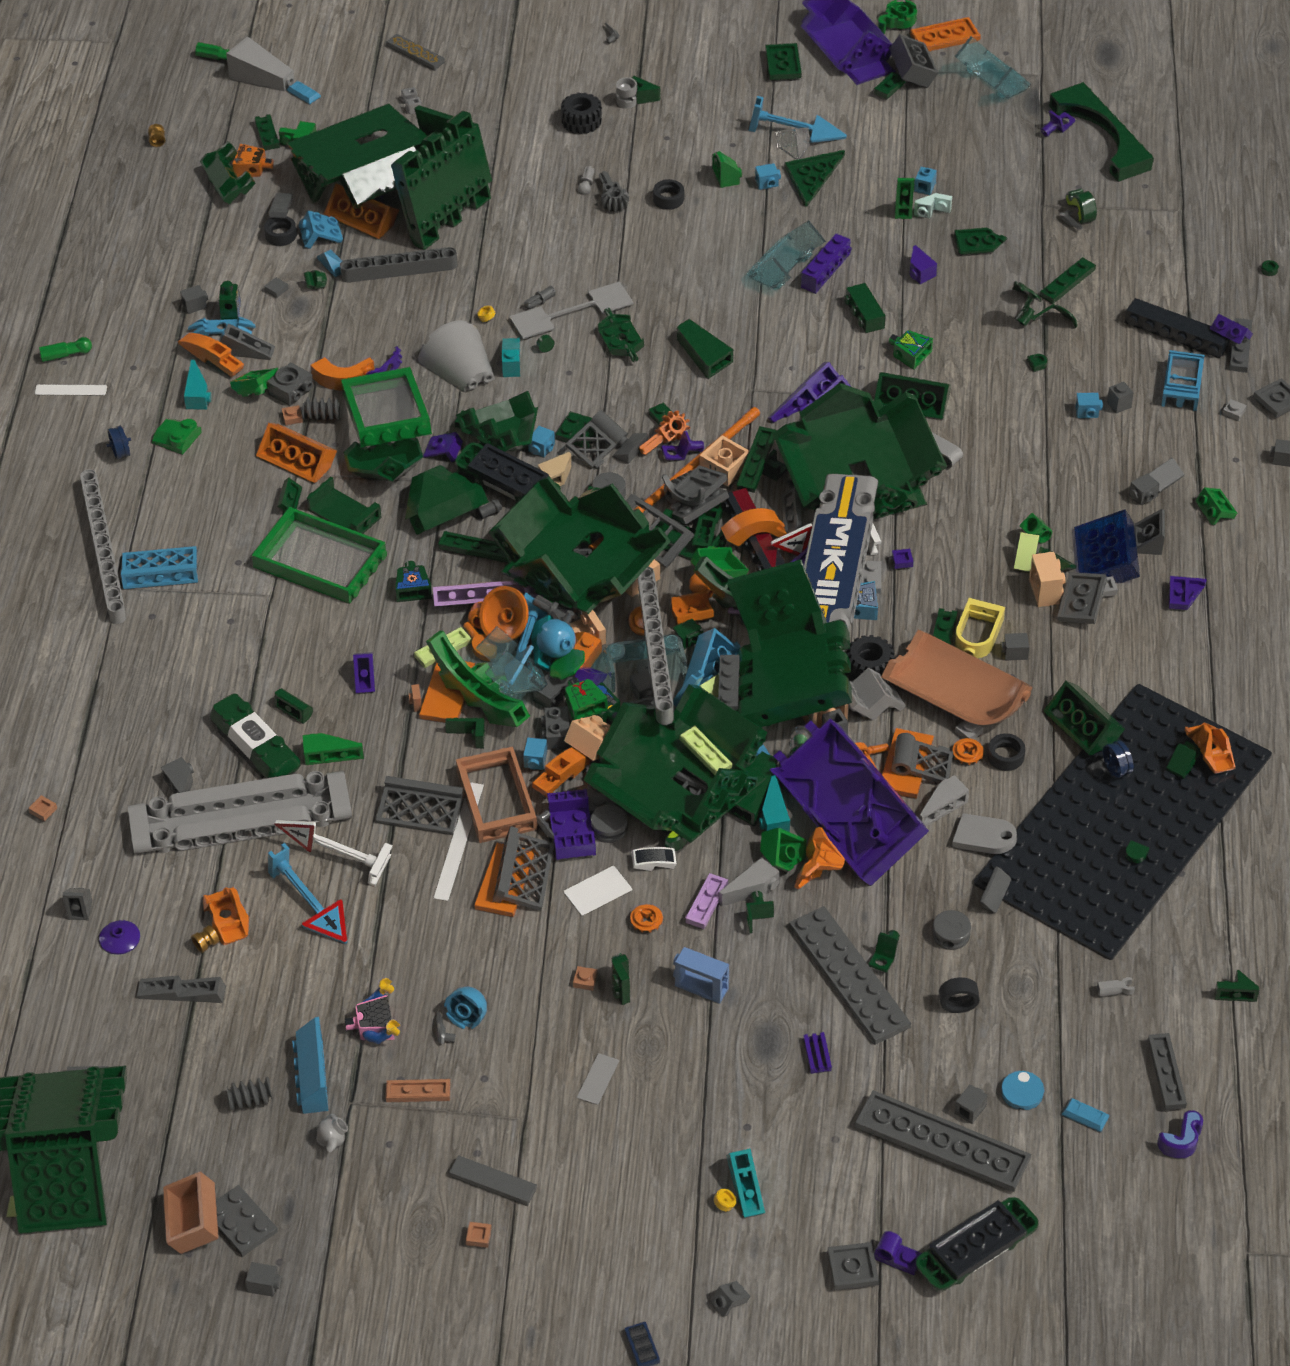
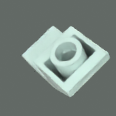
(938, 202)

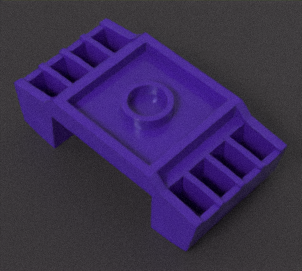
(571, 824)

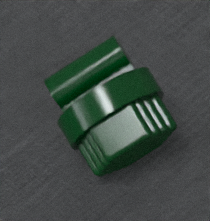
(315, 279)

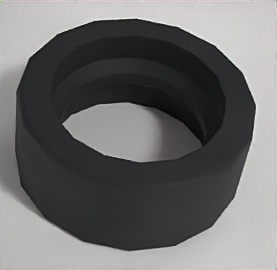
(668, 186)
(280, 239)
(1006, 740)
(959, 986)

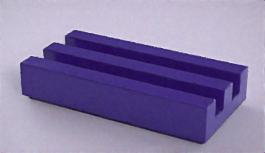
(815, 1038)

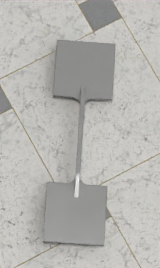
(537, 321)

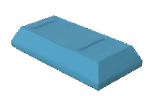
(303, 92)
(1085, 1115)

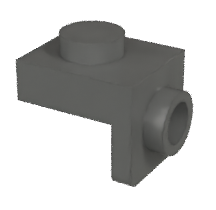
(728, 1297)

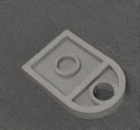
(984, 834)

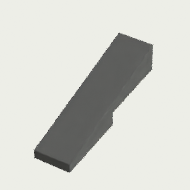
(175, 989)

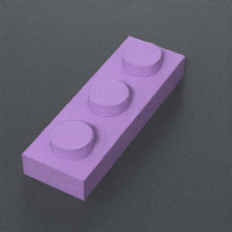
(706, 901)

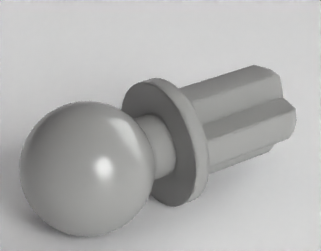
(584, 188)

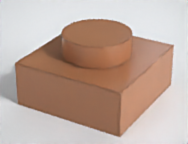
(292, 415)
(415, 698)
(42, 808)
(585, 978)
(478, 1234)

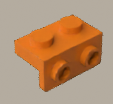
(691, 606)

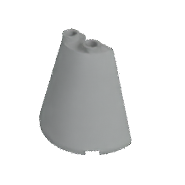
(457, 355)

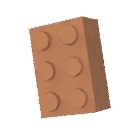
(190, 1212)

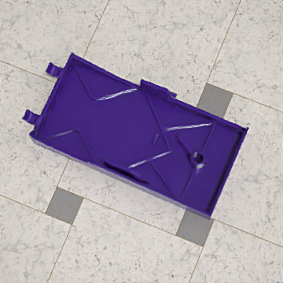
(850, 801)

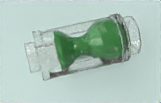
(798, 736)

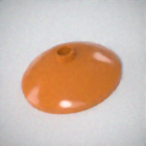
(498, 608)

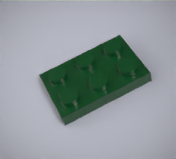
(783, 61)

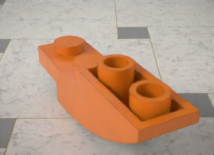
(210, 349)
(559, 769)

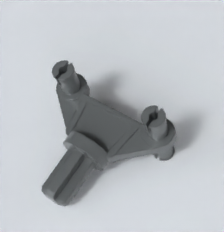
(555, 611)

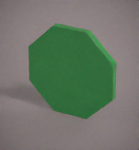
(567, 665)

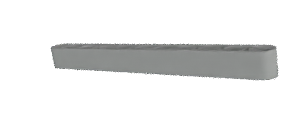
(103, 546)
(655, 647)

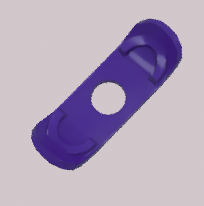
(394, 361)

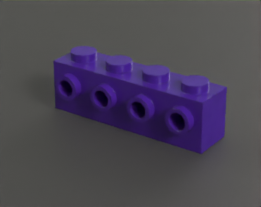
(825, 263)

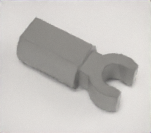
(1115, 987)

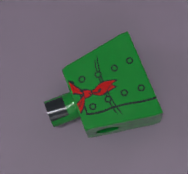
(584, 698)

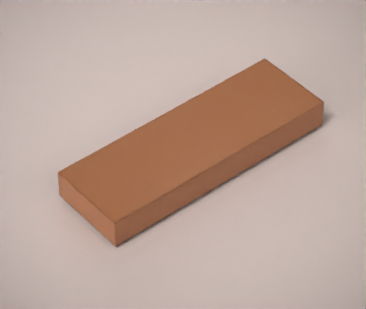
(418, 1090)

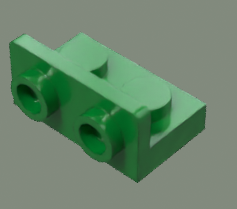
(1215, 505)

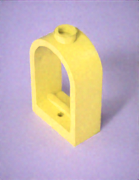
(983, 611)

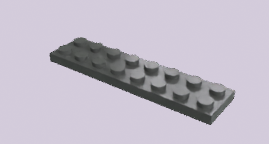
(850, 975)
(943, 1140)

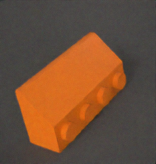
(371, 218)
(295, 452)

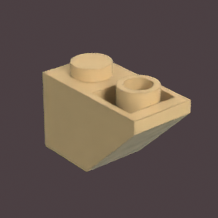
(557, 468)

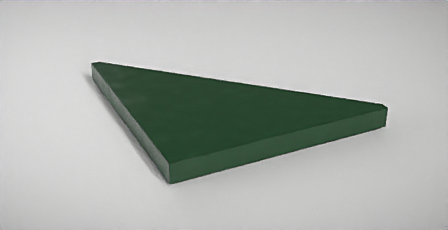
(812, 172)

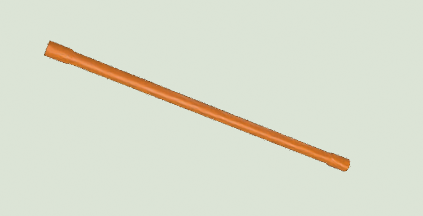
(746, 419)

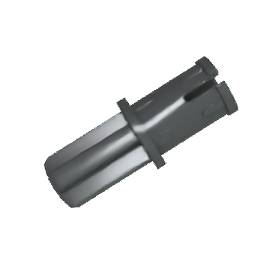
(540, 297)

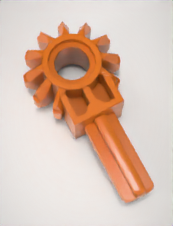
(666, 432)

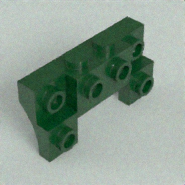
(223, 176)

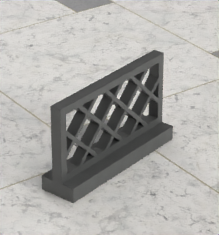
(425, 791)
(506, 869)

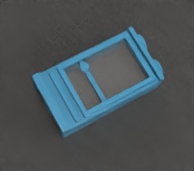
(1183, 377)

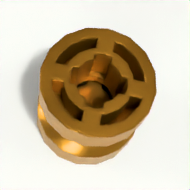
(156, 135)
(205, 938)

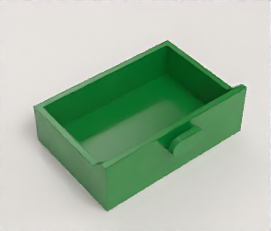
(723, 559)

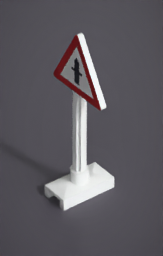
(798, 540)
(305, 835)

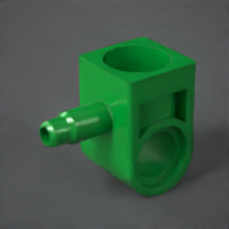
(1036, 526)

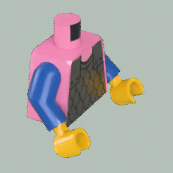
(374, 1016)

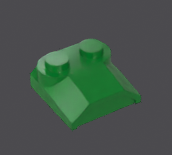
(253, 382)
(177, 434)

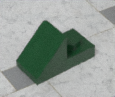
(646, 91)
(1184, 759)
(1240, 990)

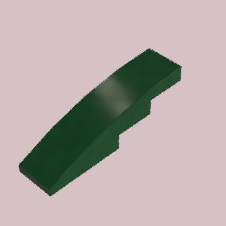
(708, 526)

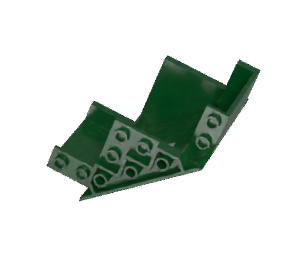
(362, 169)
(853, 428)
(546, 529)
(644, 756)

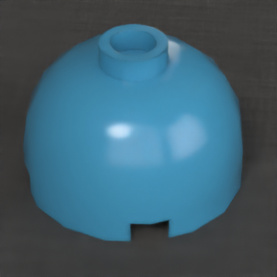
(556, 638)
(466, 1007)

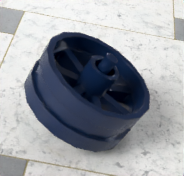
(118, 442)
(1118, 759)

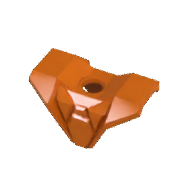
(1217, 759)
(821, 856)
(230, 928)

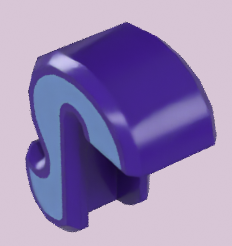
(1187, 1142)

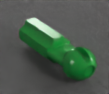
(211, 51)
(59, 350)

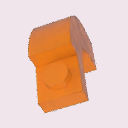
(330, 375)
(751, 522)

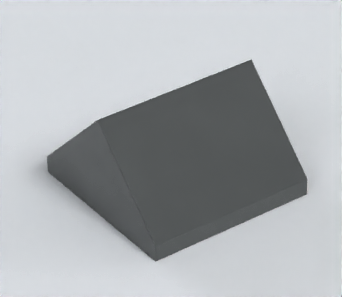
(1151, 533)

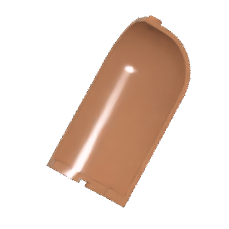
(957, 681)

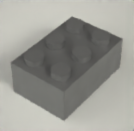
(913, 61)

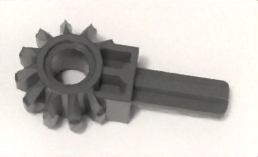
(613, 196)

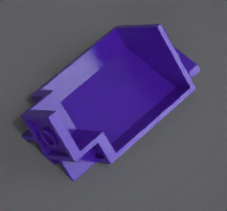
(848, 38)

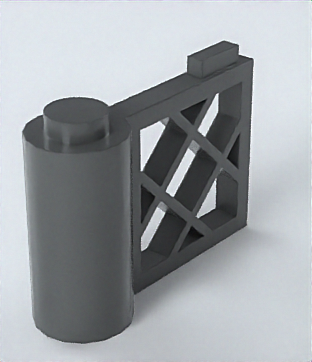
(608, 432)
(906, 757)

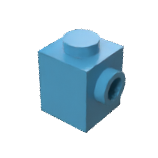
(767, 176)
(925, 180)
(1088, 405)
(542, 441)
(535, 753)

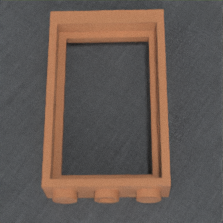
(499, 828)

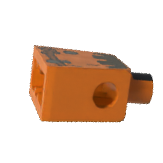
(251, 160)

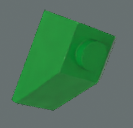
(725, 170)
(782, 848)

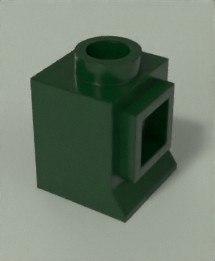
(688, 632)

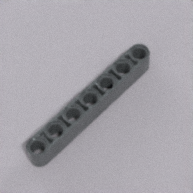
(398, 264)

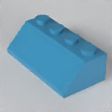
(707, 654)
(311, 1068)

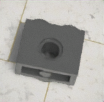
(290, 383)

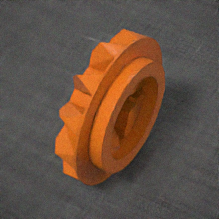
(968, 745)
(646, 911)

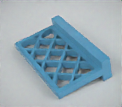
(159, 575)

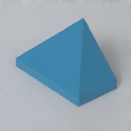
(331, 262)

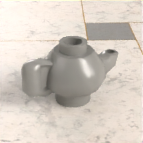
(331, 1132)

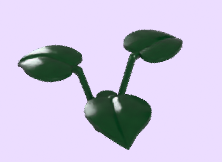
(1027, 312)

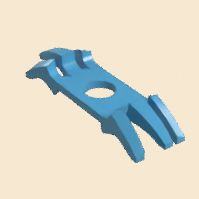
(208, 327)

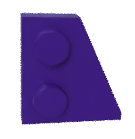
(1184, 591)

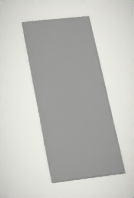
(598, 1078)

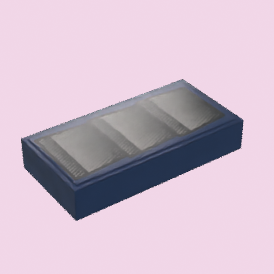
(642, 1344)

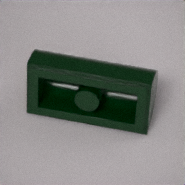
(293, 706)

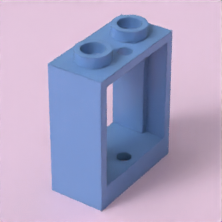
(705, 966)

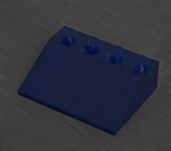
(1108, 547)

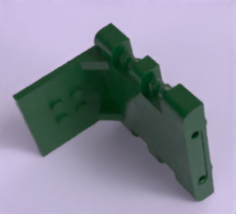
(443, 176)
(793, 652)
(53, 1140)

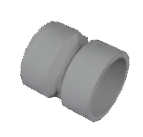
(626, 92)

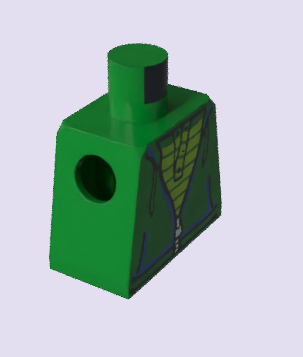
(911, 348)

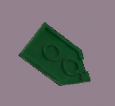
(977, 240)

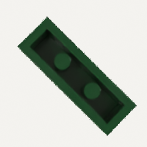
(865, 308)

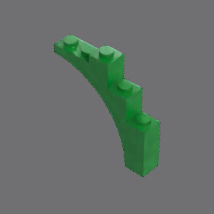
(477, 693)

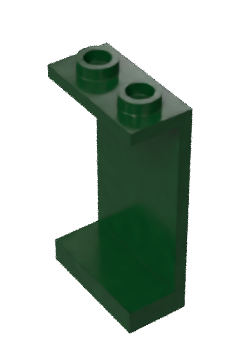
(342, 509)
(688, 550)

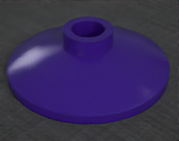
(119, 943)

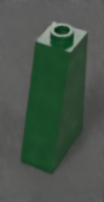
(704, 348)
(751, 806)

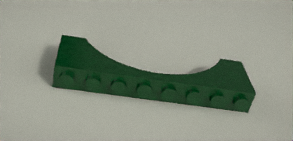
(1081, 102)

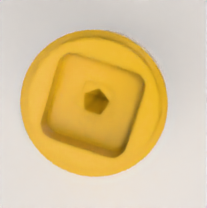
(486, 313)
(724, 1200)

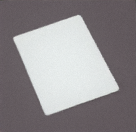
(598, 890)

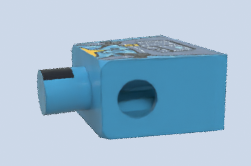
(867, 602)

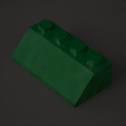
(930, 394)
(1083, 718)

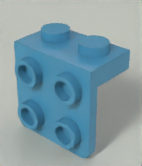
(319, 225)

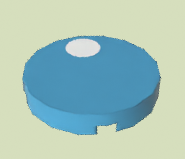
(1022, 1090)

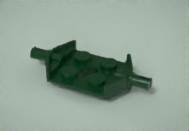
(616, 327)

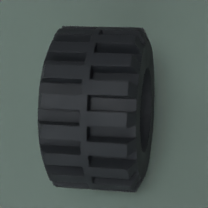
(581, 113)
(869, 649)

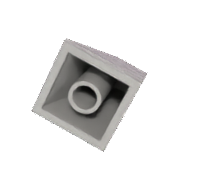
(256, 66)

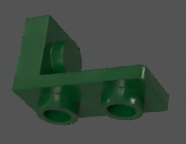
(467, 726)

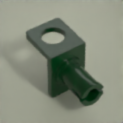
(758, 909)
(885, 950)

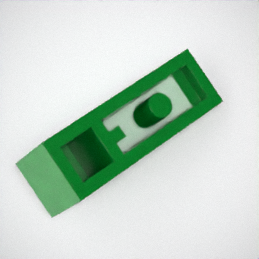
(904, 198)
(326, 748)

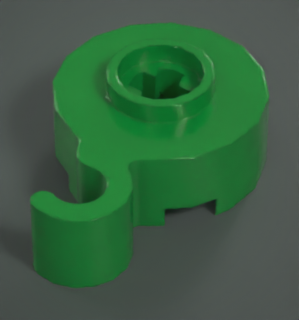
(898, 15)

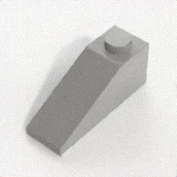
(946, 798)
(758, 877)

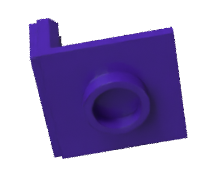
(444, 444)

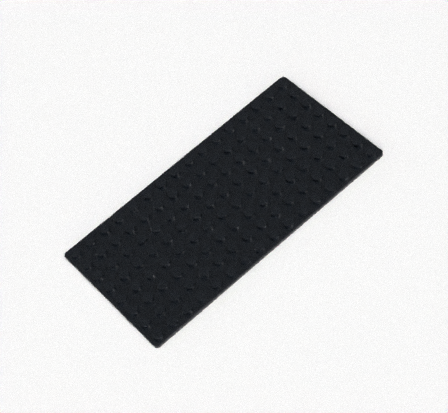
(1074, 842)

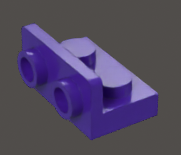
(1230, 329)

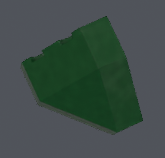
(504, 424)
(383, 460)
(441, 496)

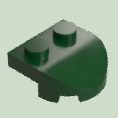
(621, 978)

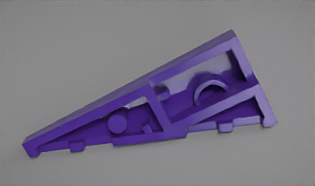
(815, 386)

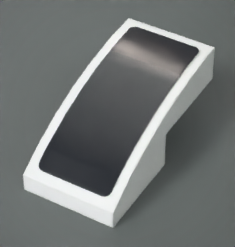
(653, 856)

